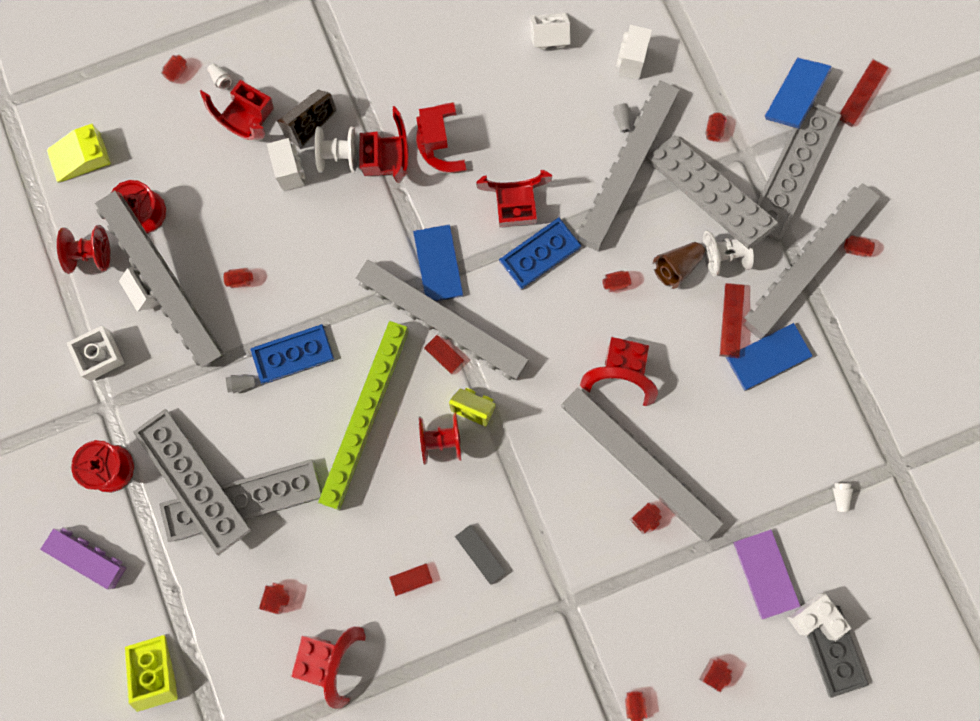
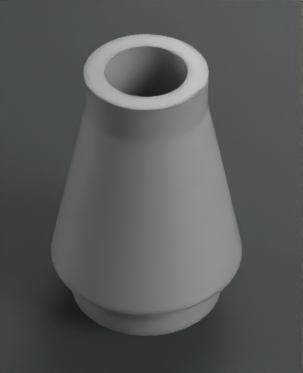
(622, 116)
(237, 383)

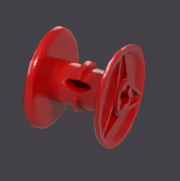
(144, 202)
(70, 250)
(439, 438)
(102, 466)

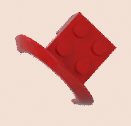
(244, 113)
(432, 136)
(385, 154)
(515, 199)
(627, 362)
(319, 663)

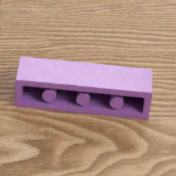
(83, 558)

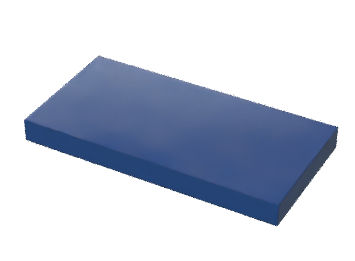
(798, 92)
(540, 253)
(438, 263)
(292, 354)
(769, 356)

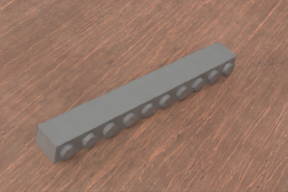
(626, 169)
(811, 261)
(159, 278)
(442, 319)
(642, 465)

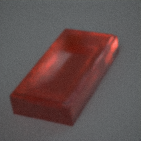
(444, 354)
(411, 579)

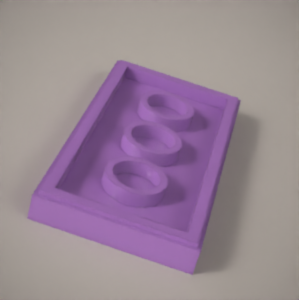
(766, 574)

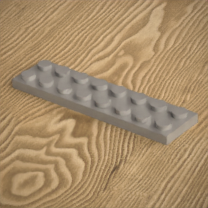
(796, 167)
(712, 192)
(192, 482)
(251, 497)

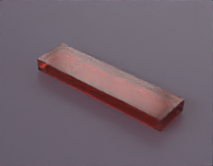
(862, 92)
(731, 320)

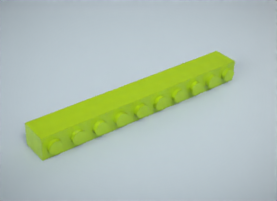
(364, 416)

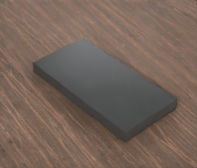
(837, 662)

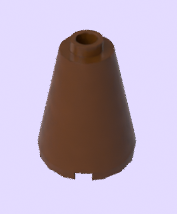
(677, 264)

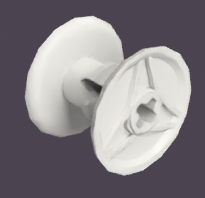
(335, 149)
(723, 251)

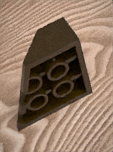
(302, 121)

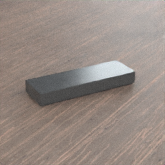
(480, 554)

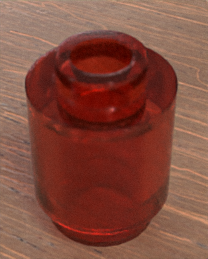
(174, 68)
(715, 127)
(859, 246)
(238, 278)
(616, 281)
(635, 706)

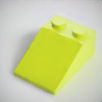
(78, 153)
(472, 407)
(150, 674)

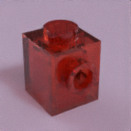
(646, 518)
(274, 598)
(716, 674)

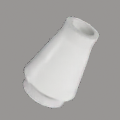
(220, 77)
(843, 496)

